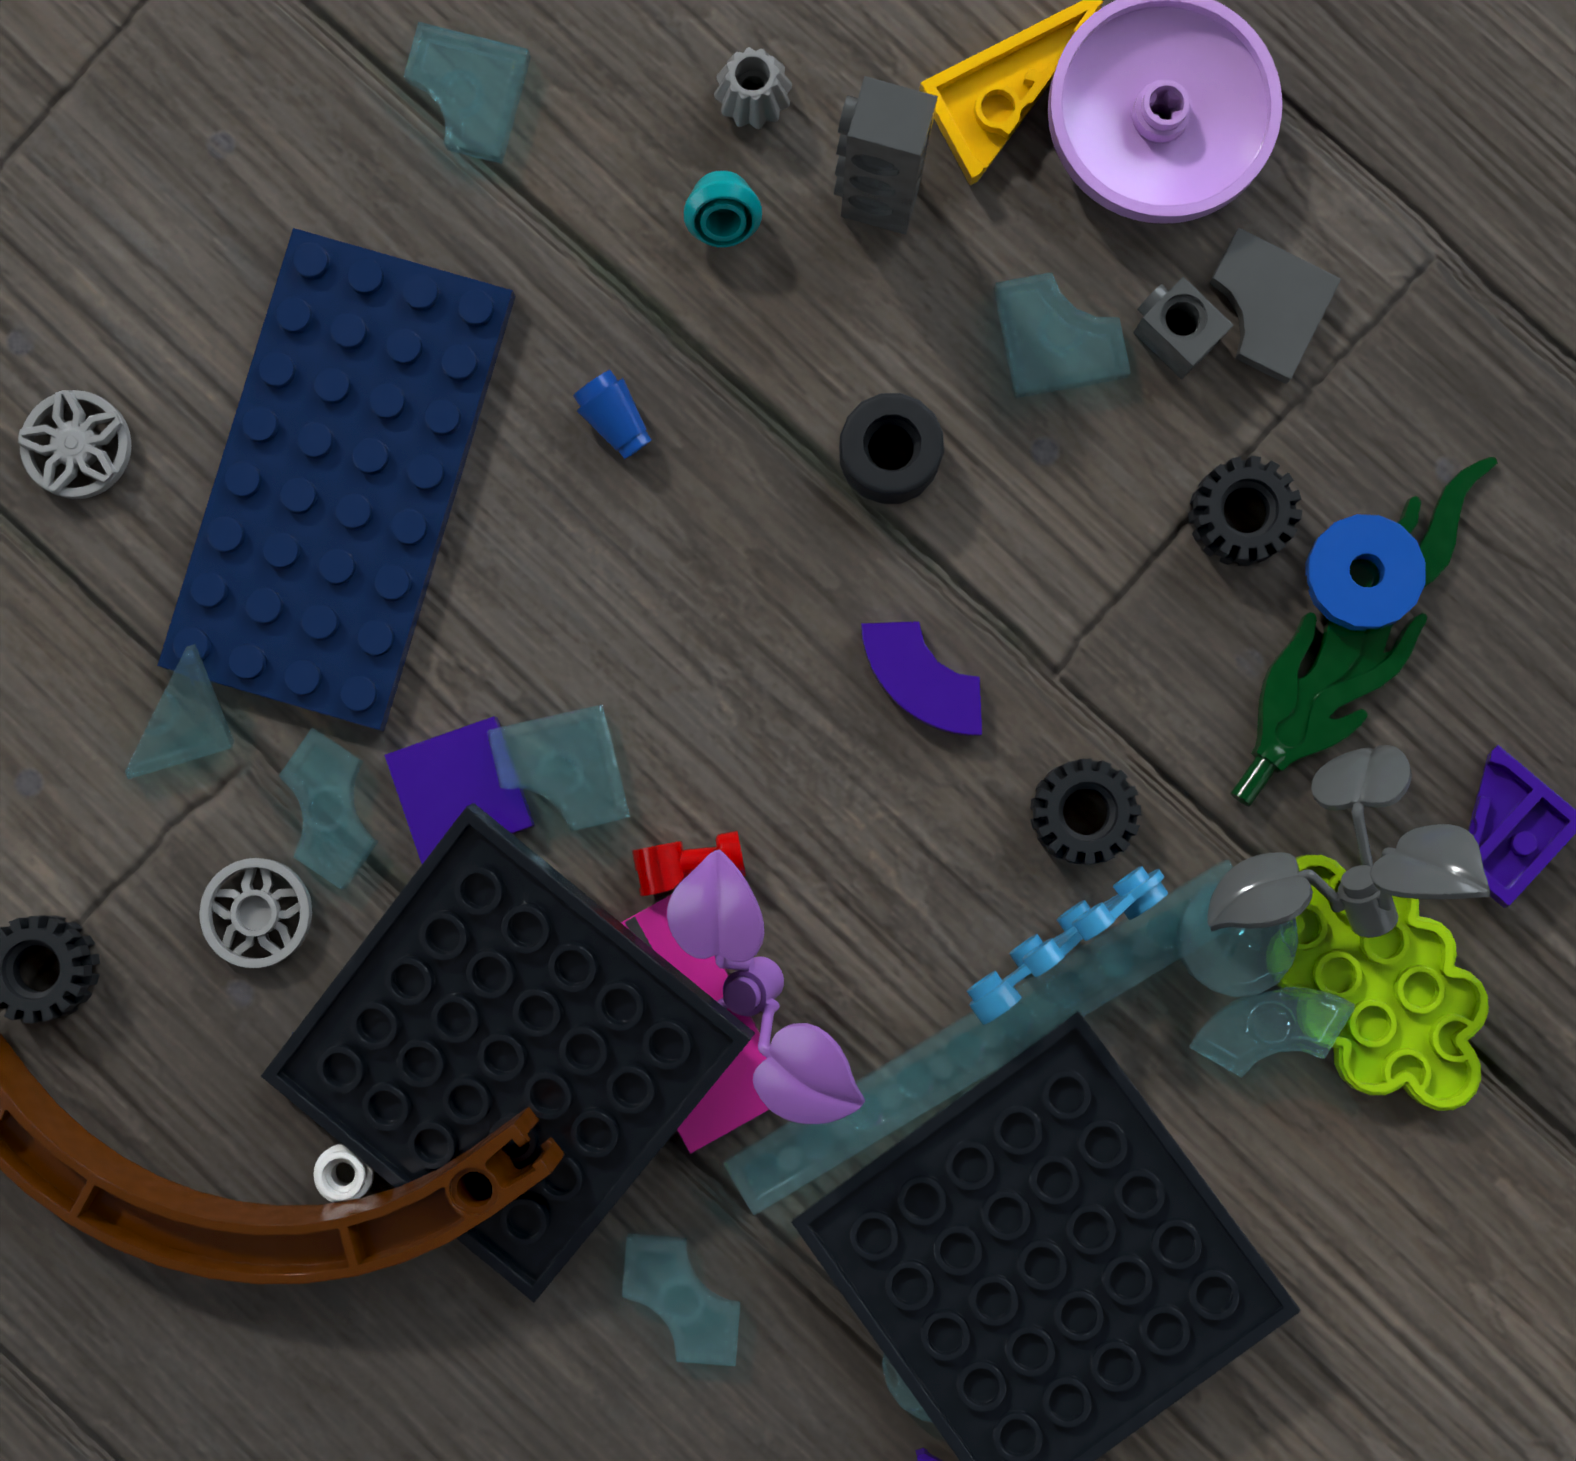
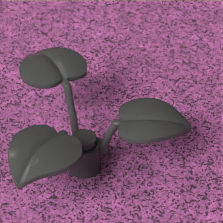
(1426, 863)

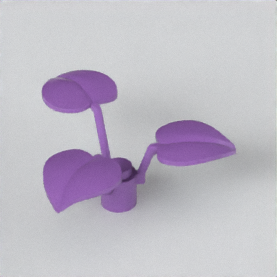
(805, 1068)

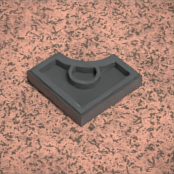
(1275, 301)

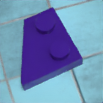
(1517, 825)

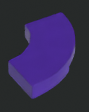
(919, 681)

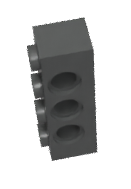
(883, 153)

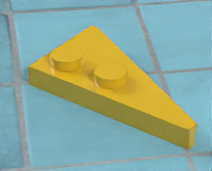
(995, 89)

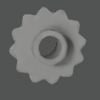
(758, 105)

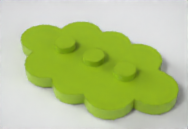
(1407, 996)

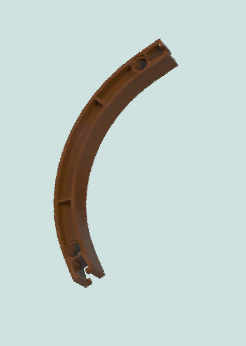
(243, 1240)

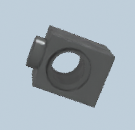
(1177, 351)

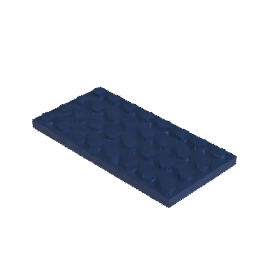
(338, 478)

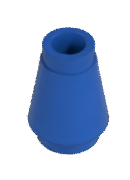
(612, 413)

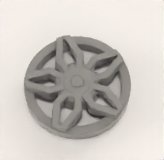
(75, 444)
(255, 913)

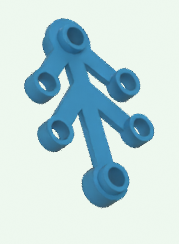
(1134, 896)

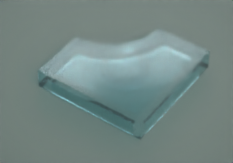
(473, 84)
(1053, 342)
(567, 762)

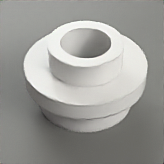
(328, 1182)

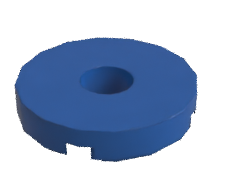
(1385, 545)

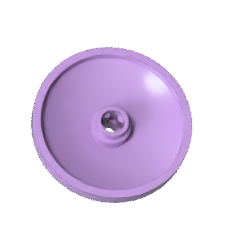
(1194, 68)

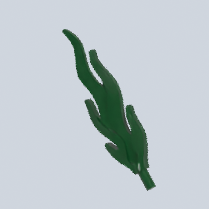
(1349, 662)

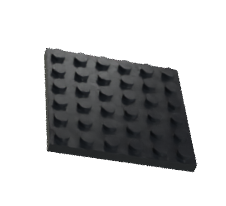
(499, 996)
(1045, 1260)

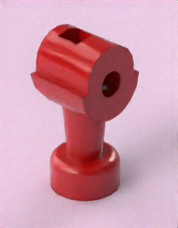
(666, 865)

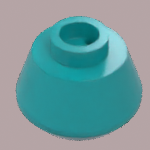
(722, 210)

